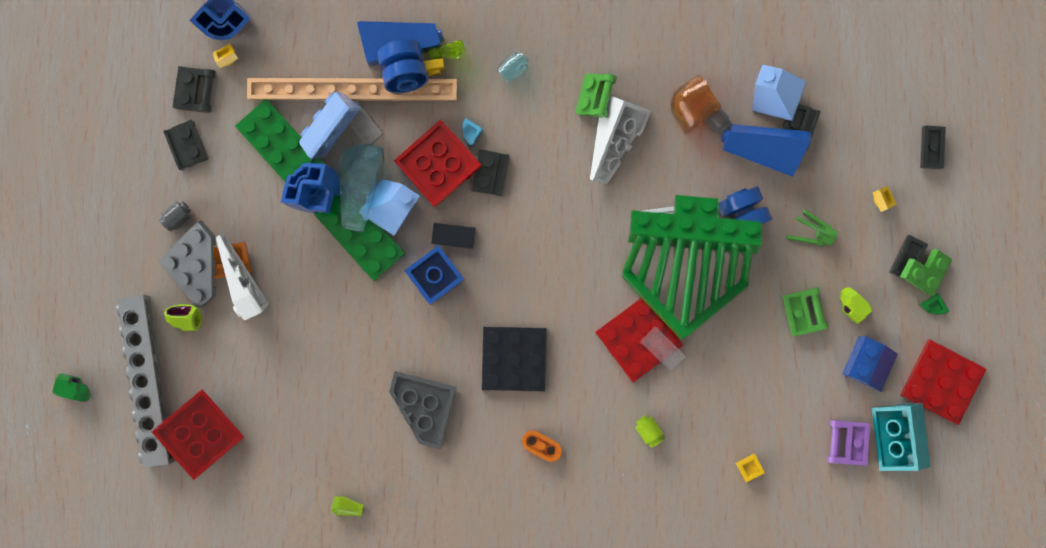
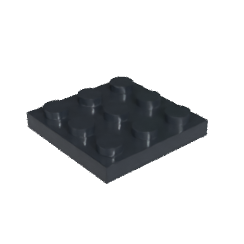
(514, 359)

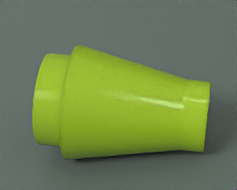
(346, 507)

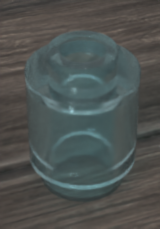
(513, 66)

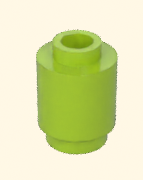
(649, 431)

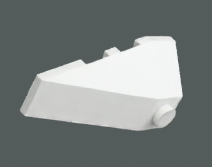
(615, 137)
(244, 291)

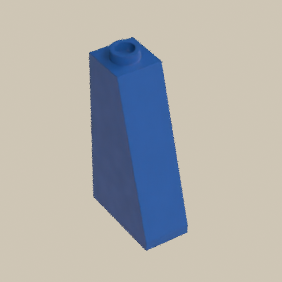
(378, 34)
(770, 147)

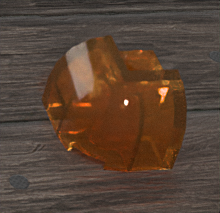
(693, 104)

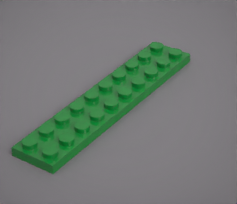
(282, 151)

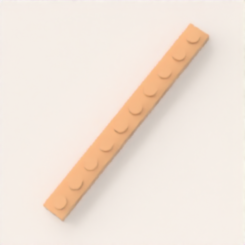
(355, 88)

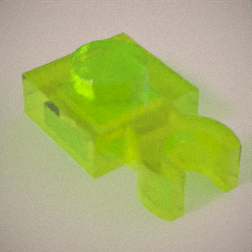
(452, 50)

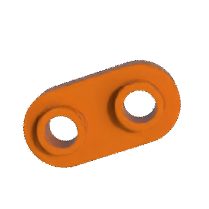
(541, 446)

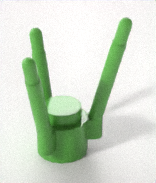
(824, 233)

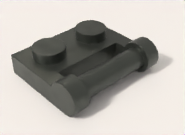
(187, 89)

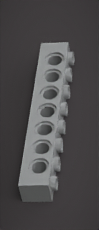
(151, 370)

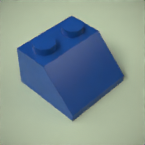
(870, 363)

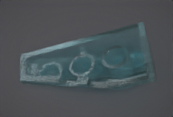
(358, 177)

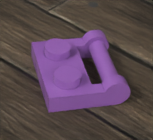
(855, 443)

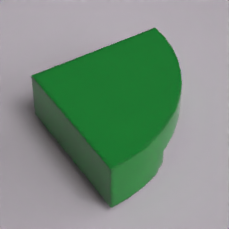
(934, 305)

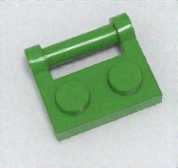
(595, 95)
(798, 313)

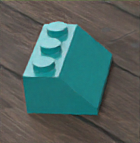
(901, 437)

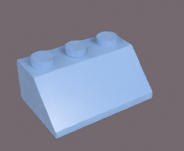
(328, 125)

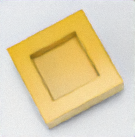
(225, 56)
(434, 67)
(884, 199)
(750, 467)

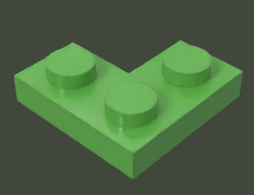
(927, 276)

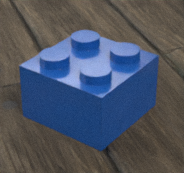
(434, 275)

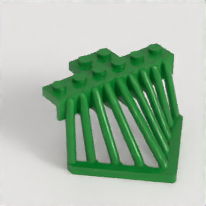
(693, 227)

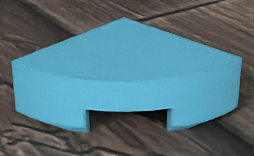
(471, 132)

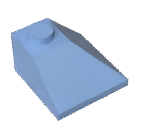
(777, 93)
(391, 205)

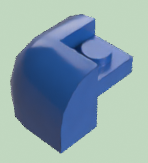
(220, 19)
(311, 188)

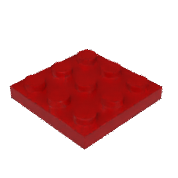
(438, 163)
(624, 334)
(943, 382)
(197, 434)

